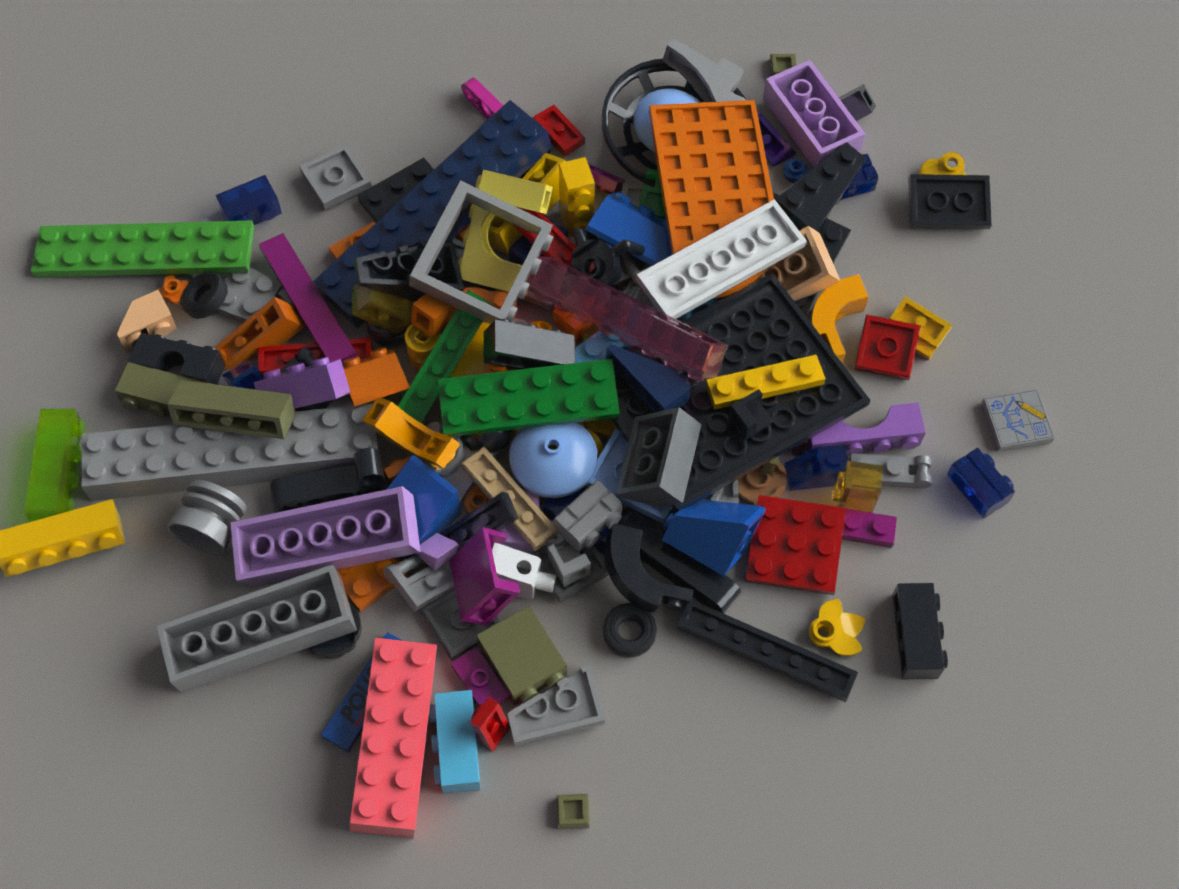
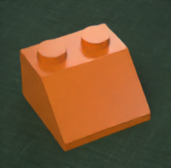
(374, 376)

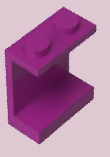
(475, 579)

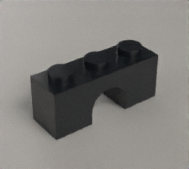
(162, 354)

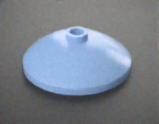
(641, 116)
(553, 471)

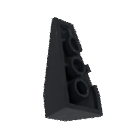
(392, 270)

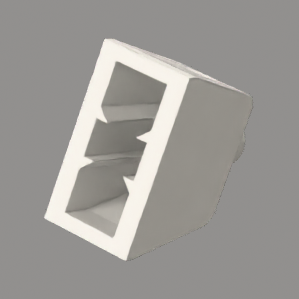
(522, 569)

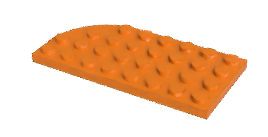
(709, 168)

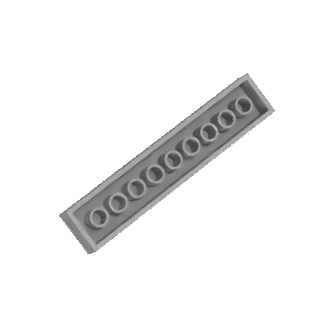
(173, 455)

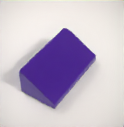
(775, 146)

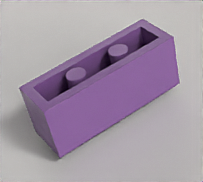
(308, 384)

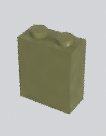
(522, 655)

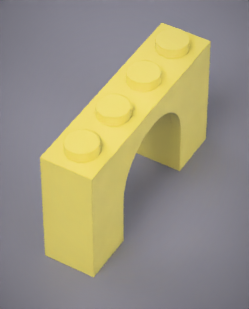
(479, 261)

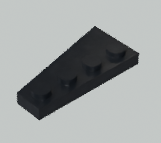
(817, 192)

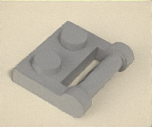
(423, 586)

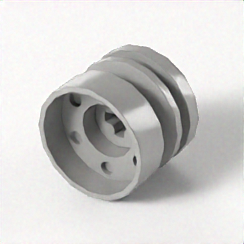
(206, 517)

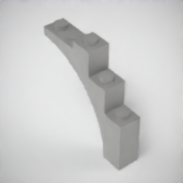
(710, 80)

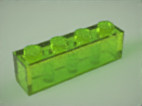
(54, 463)

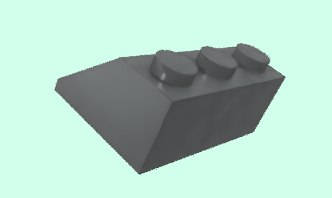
(659, 458)

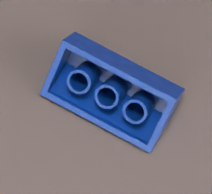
(622, 220)

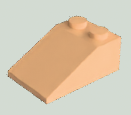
(807, 269)

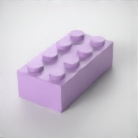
(811, 112)

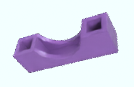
(900, 429)

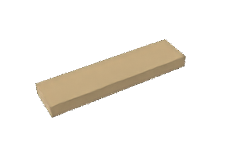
(492, 480)

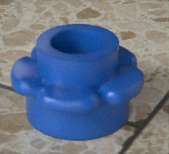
(793, 175)

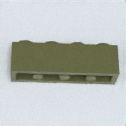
(148, 388)
(231, 409)

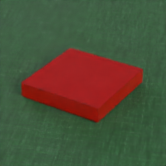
(887, 347)

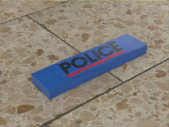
(349, 718)

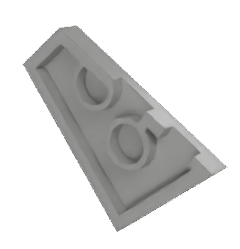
(560, 710)

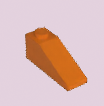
(269, 326)

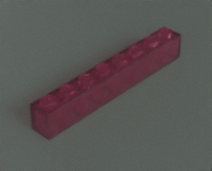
(628, 319)

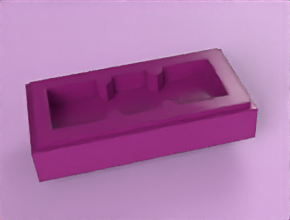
(479, 678)

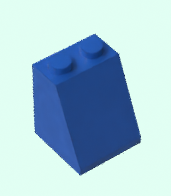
(434, 498)
(713, 532)

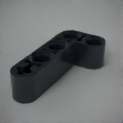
(330, 484)

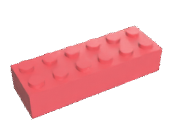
(393, 738)

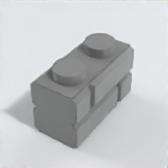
(588, 516)

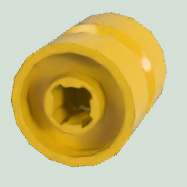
(419, 345)

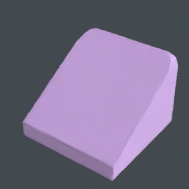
(437, 550)

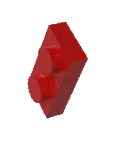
(560, 130)
(490, 724)

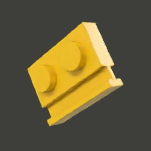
(932, 329)

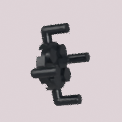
(607, 256)

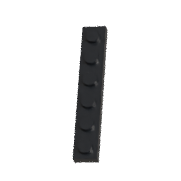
(767, 650)

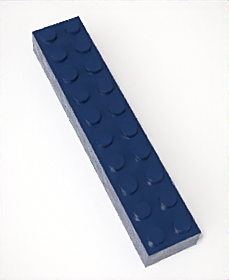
(503, 145)

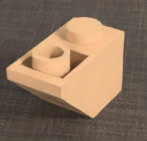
(145, 316)

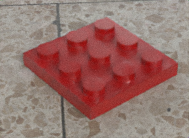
(797, 545)

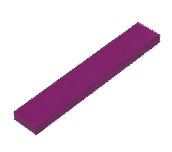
(306, 299)

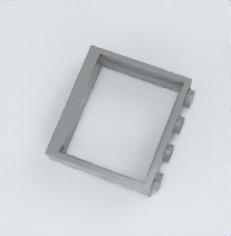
(422, 281)

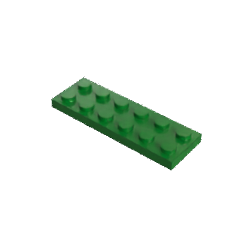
(528, 398)

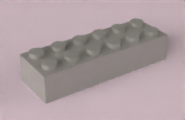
(255, 628)

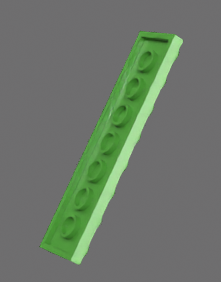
(143, 249)

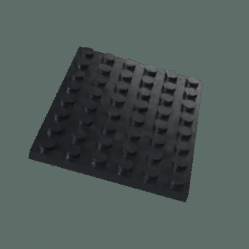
(761, 330)

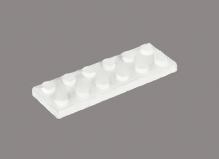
(721, 260)

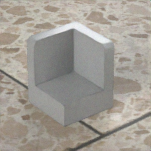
(569, 564)

